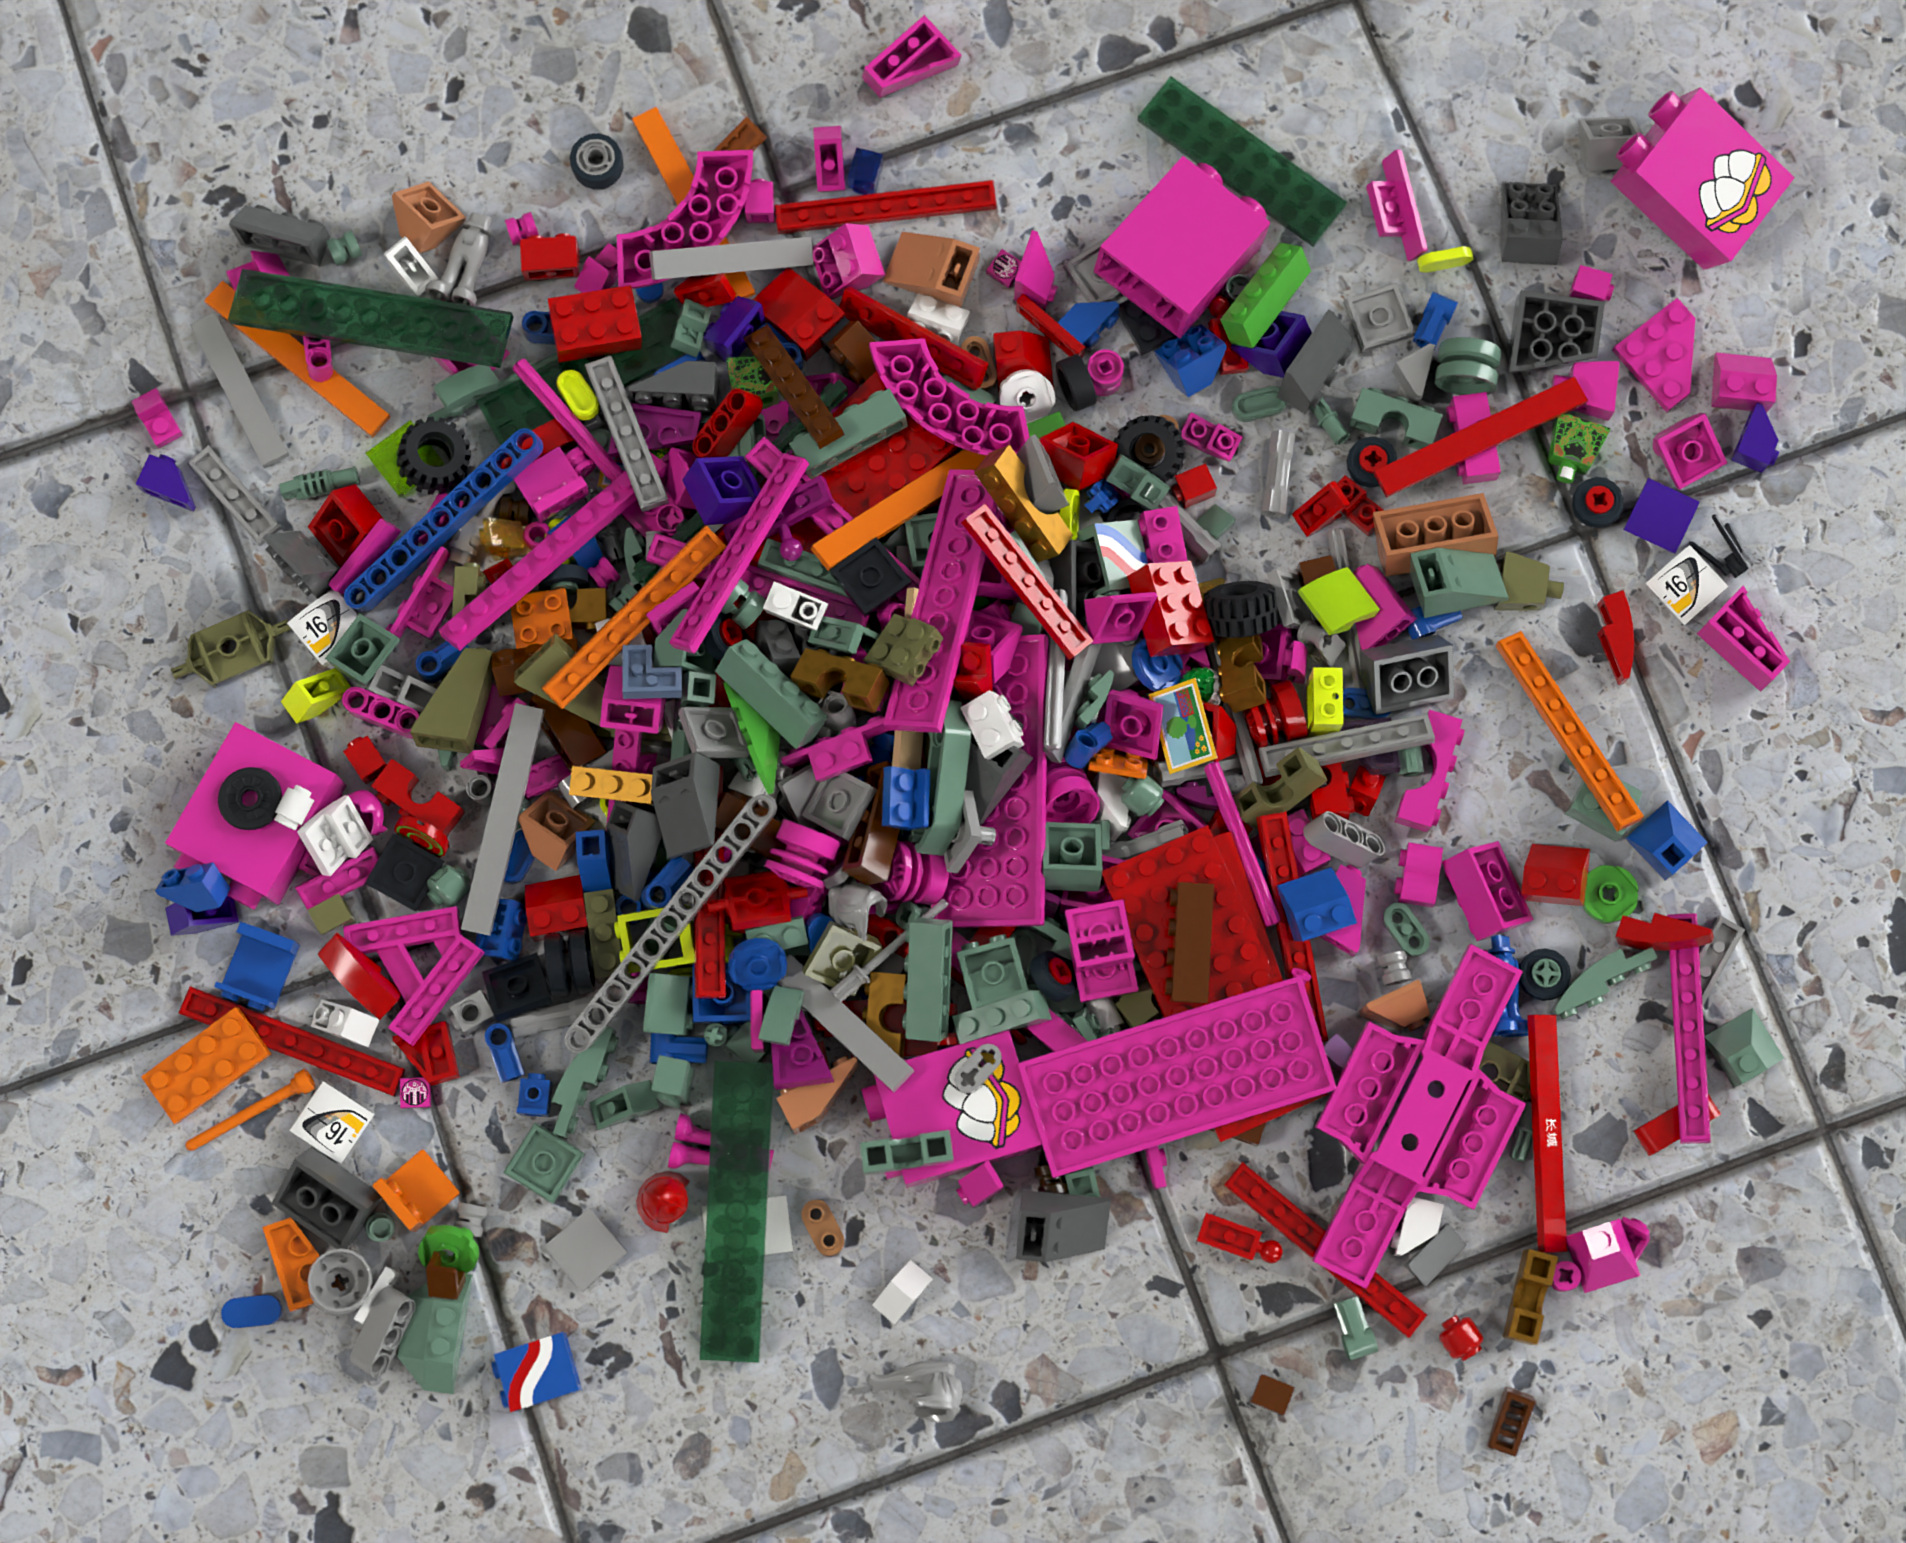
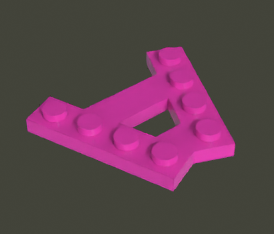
(422, 996)

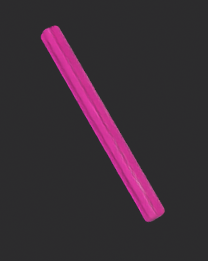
(567, 419)
(1249, 861)

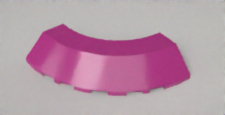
(698, 221)
(941, 405)

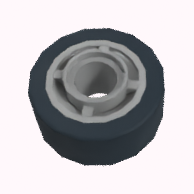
(592, 147)

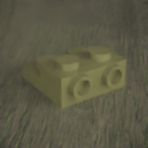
(468, 584)
(904, 648)
(838, 952)

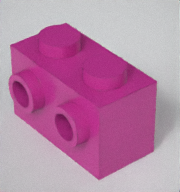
(1162, 535)

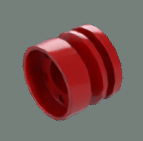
(1279, 713)

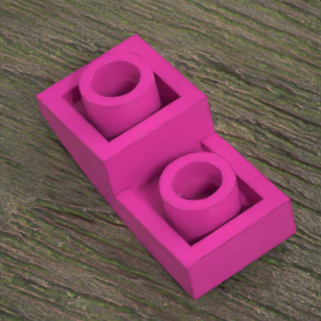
(1210, 438)
(1296, 661)

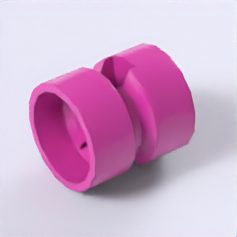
(1105, 371)

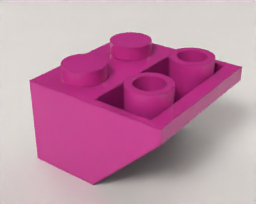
(847, 260)
(629, 714)

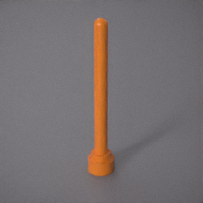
(299, 1084)

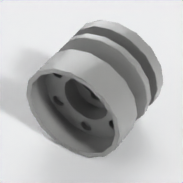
(347, 1266)

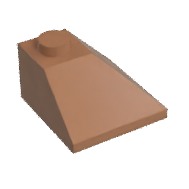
(425, 216)
(552, 829)
(1399, 1008)

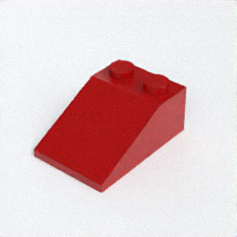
(799, 311)

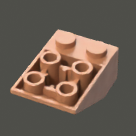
(933, 266)
(810, 1104)

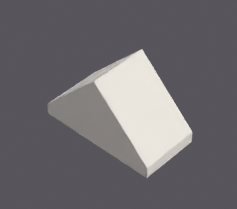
(409, 266)
(902, 1292)

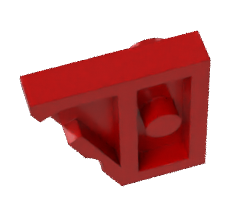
(432, 1054)

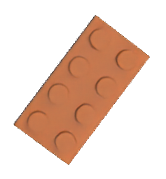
(206, 1065)

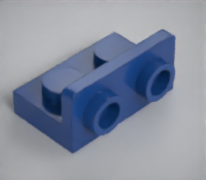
(906, 798)
(506, 932)

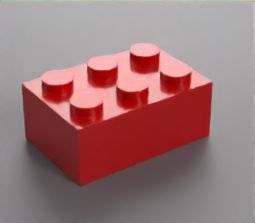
(594, 323)
(1178, 616)

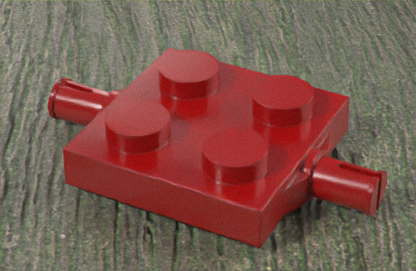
(757, 900)

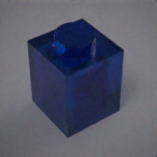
(865, 171)

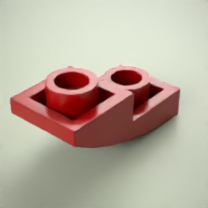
(1360, 508)

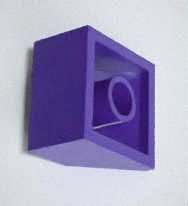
(736, 322)
(1278, 344)
(721, 488)

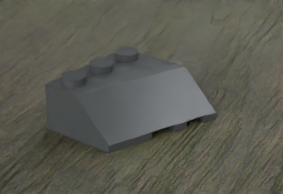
(1553, 330)

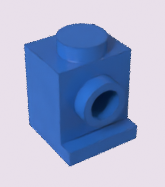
(539, 1106)

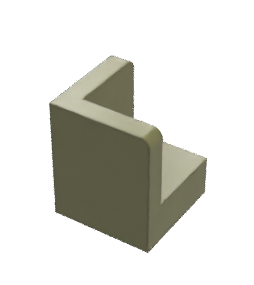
(331, 914)

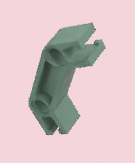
(948, 775)

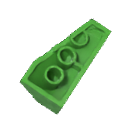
(760, 738)

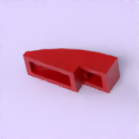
(1617, 635)
(1662, 933)
(359, 976)

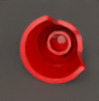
(662, 1200)

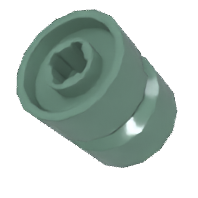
(747, 609)

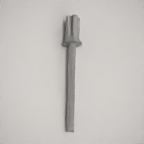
(859, 975)

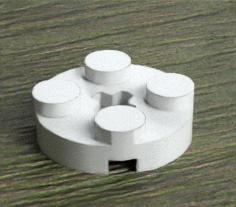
(1032, 382)

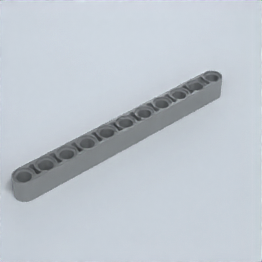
(658, 931)

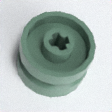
(1467, 366)

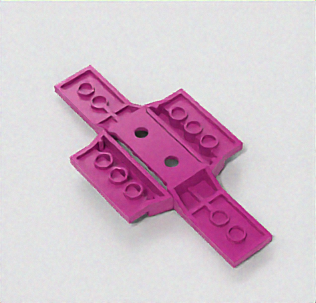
(1455, 1133)

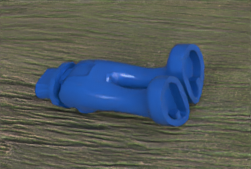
(1510, 1022)

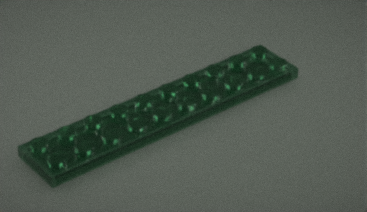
(371, 318)
(736, 1212)

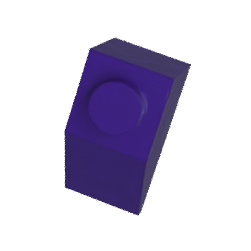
(1757, 442)
(165, 481)
(185, 921)

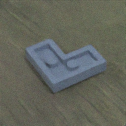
(643, 681)

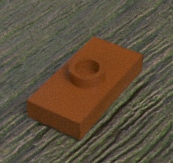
(744, 137)

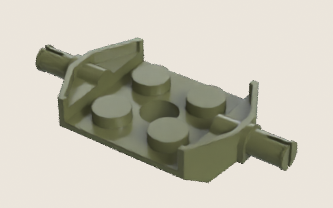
(254, 647)
(1511, 1071)

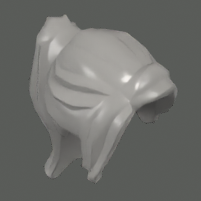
(851, 905)
(933, 1380)

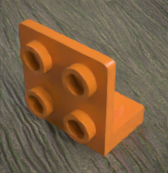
(541, 616)
(1117, 763)
(417, 1191)

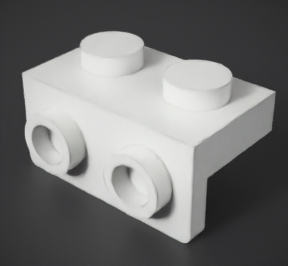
(939, 317)
(992, 724)

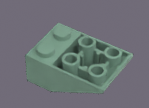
(1455, 580)

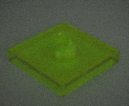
(384, 459)

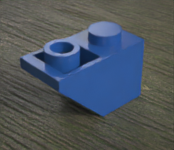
(1088, 320)
(594, 860)
(194, 887)

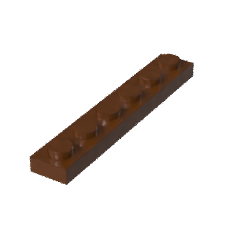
(794, 386)

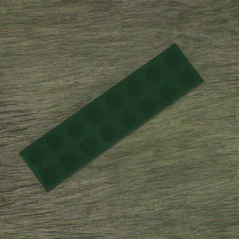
(1242, 161)
(518, 408)

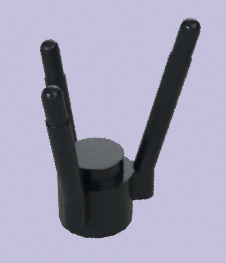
(1737, 561)

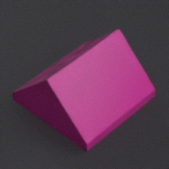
(1117, 616)

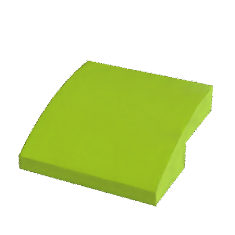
(1338, 601)

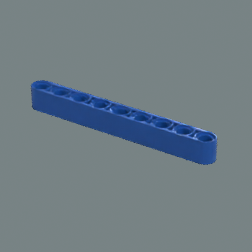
(430, 522)

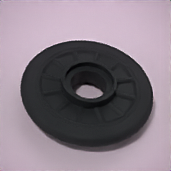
(237, 785)

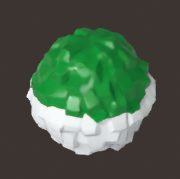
(1208, 683)

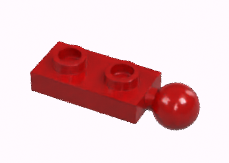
(1231, 361)
(1237, 1239)

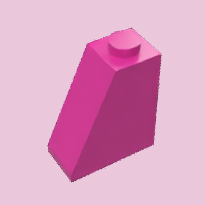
(1393, 613)
(1349, 937)

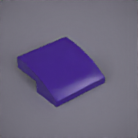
(1661, 515)

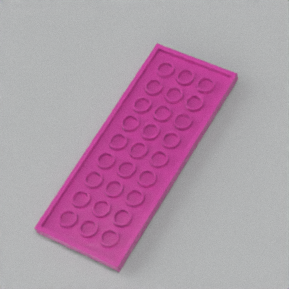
(1006, 880)
(1177, 1076)

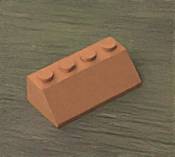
(1449, 523)

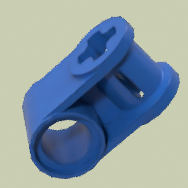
(542, 336)

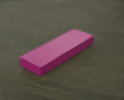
(367, 552)
(346, 878)

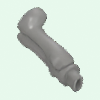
(468, 247)
(467, 538)

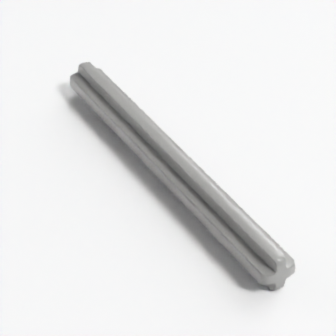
(1339, 554)
(1054, 690)
(1243, 740)

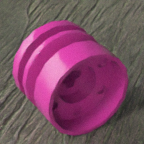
(1069, 794)
(802, 854)
(915, 876)

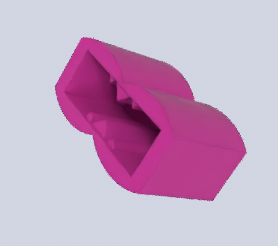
(1419, 874)

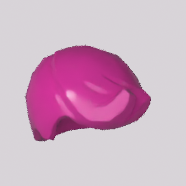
(369, 810)

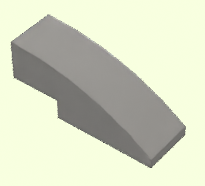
(401, 688)

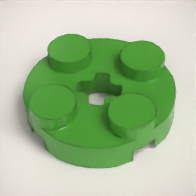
(1625, 895)
(449, 1237)

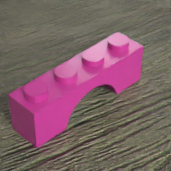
(1419, 805)

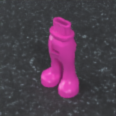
(687, 1132)

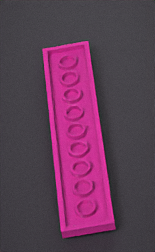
(943, 602)

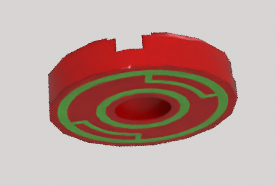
(424, 836)

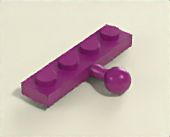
(801, 504)

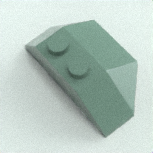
(435, 1338)

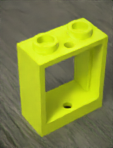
(1323, 710)
(623, 932)

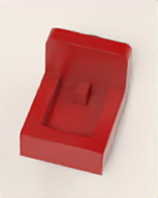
(1365, 790)

